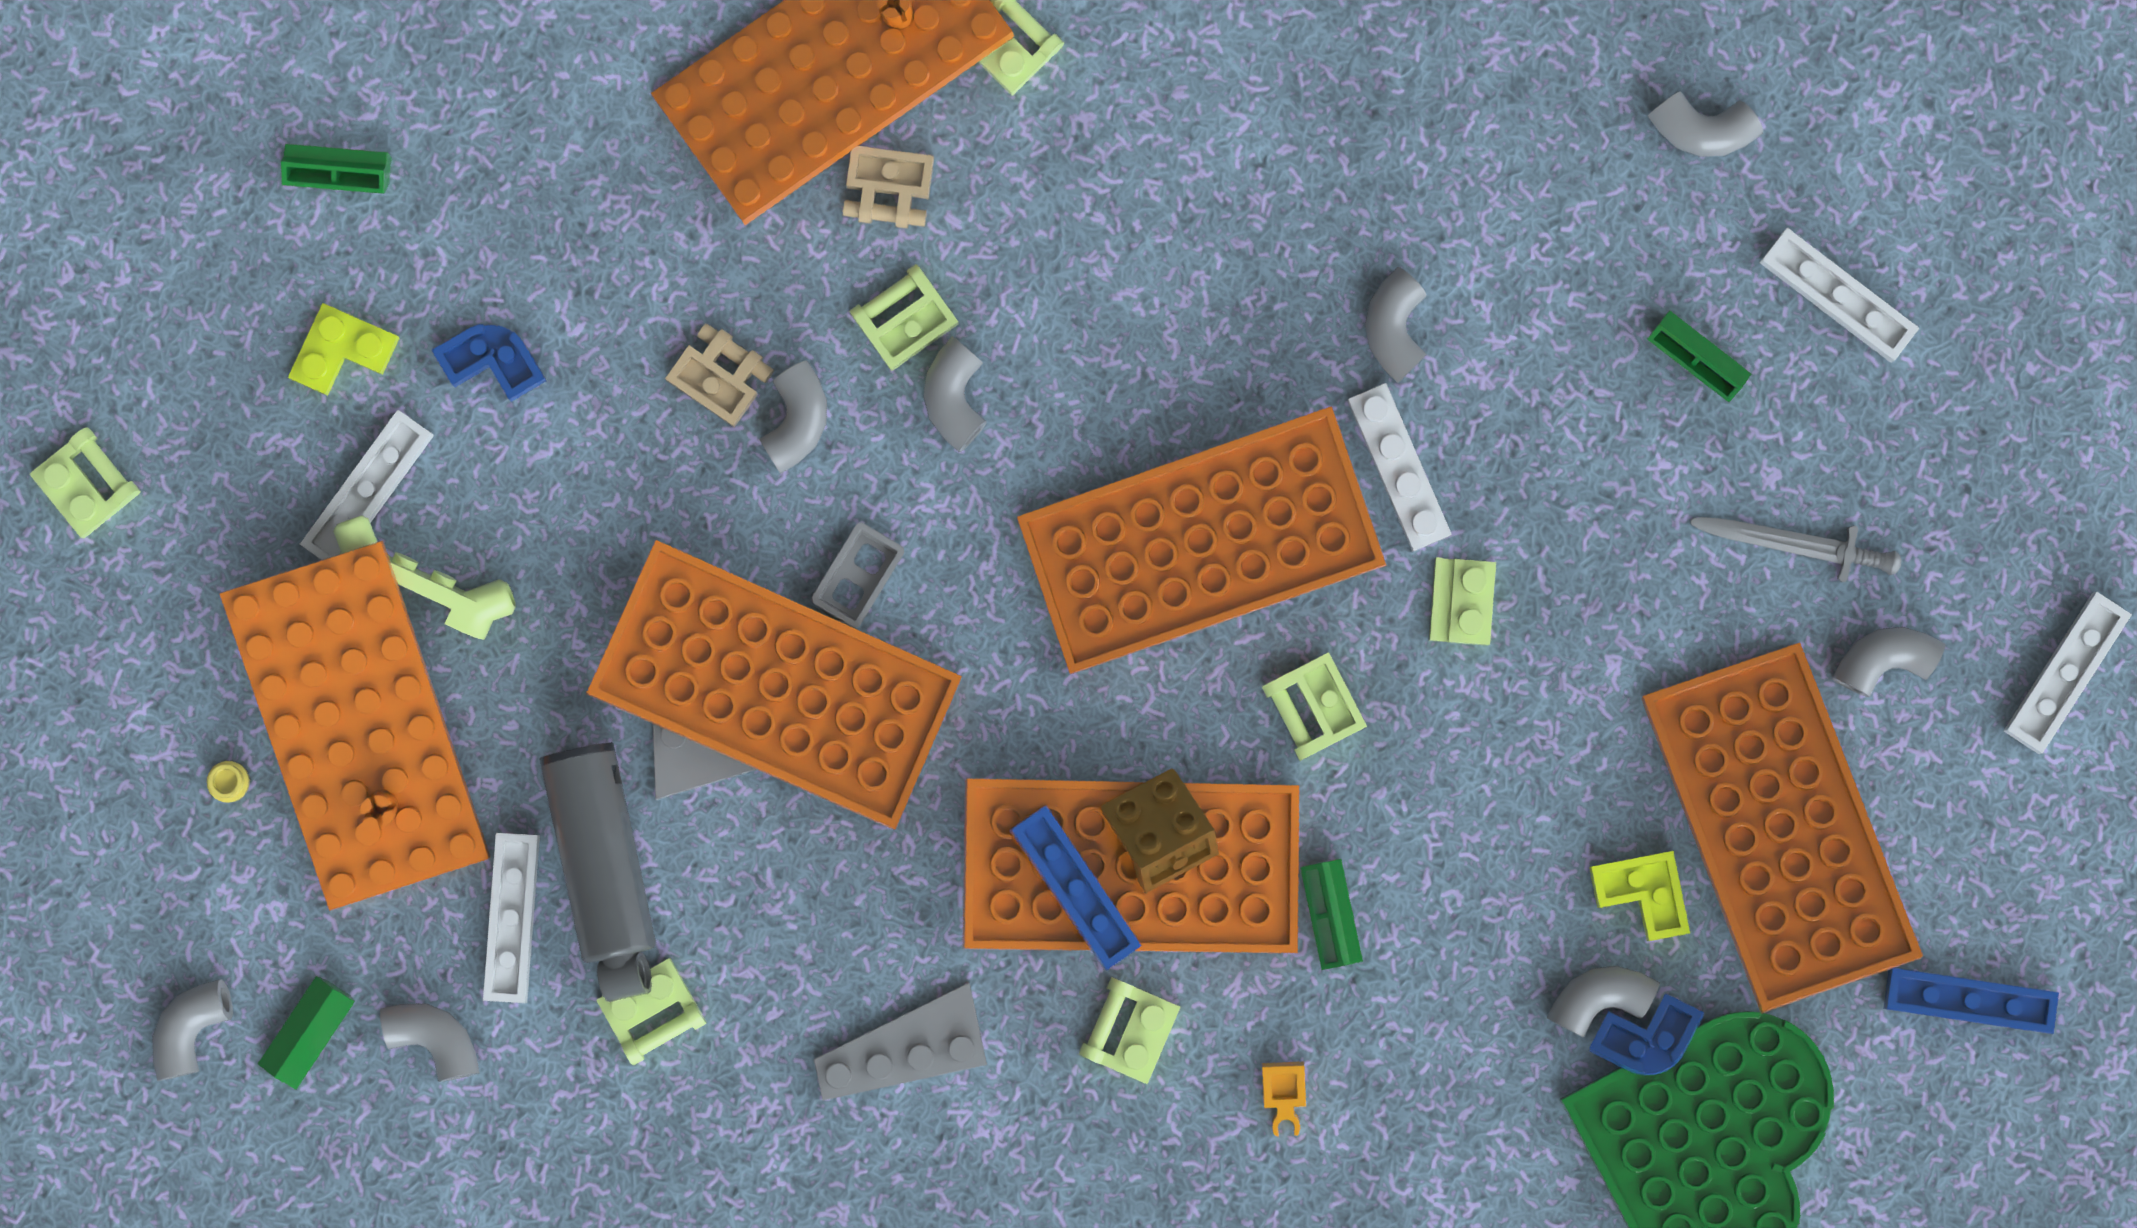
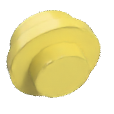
(228, 781)

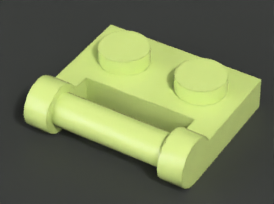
(1012, 62)
(911, 328)
(74, 492)
(1327, 699)
(629, 1012)
(1142, 1037)

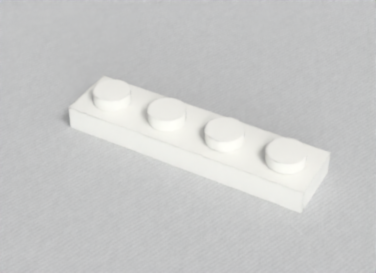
(1839, 295)
(1399, 467)
(369, 482)
(2067, 672)
(511, 918)

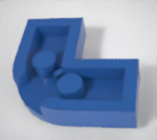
(494, 348)
(1650, 1049)

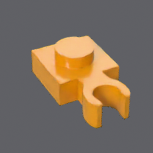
(1284, 1090)

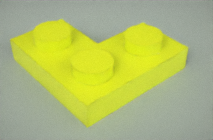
(336, 338)
(1653, 883)

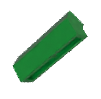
(335, 168)
(1703, 351)
(1331, 914)
(306, 1032)

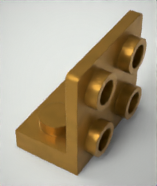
(1161, 829)

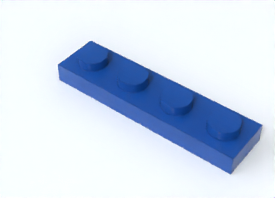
(1075, 887)
(1971, 1000)

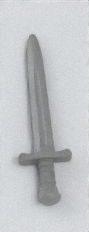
(1803, 544)

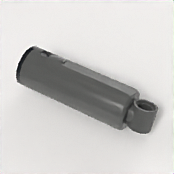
(601, 866)

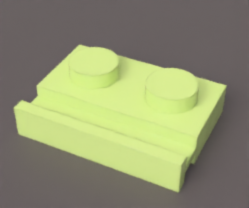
(1462, 601)

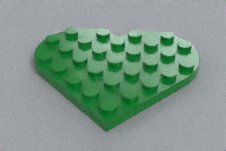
(1714, 1130)

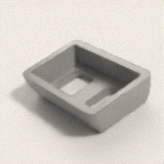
(845, 568)

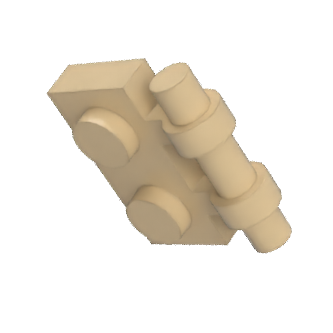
(888, 173)
(712, 385)

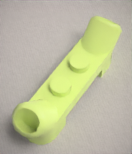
(470, 610)

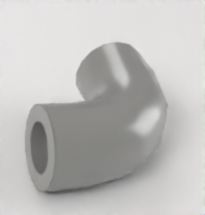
(1702, 133)
(1387, 324)
(946, 397)
(804, 416)
(1885, 651)
(1600, 990)
(181, 1023)
(436, 1032)

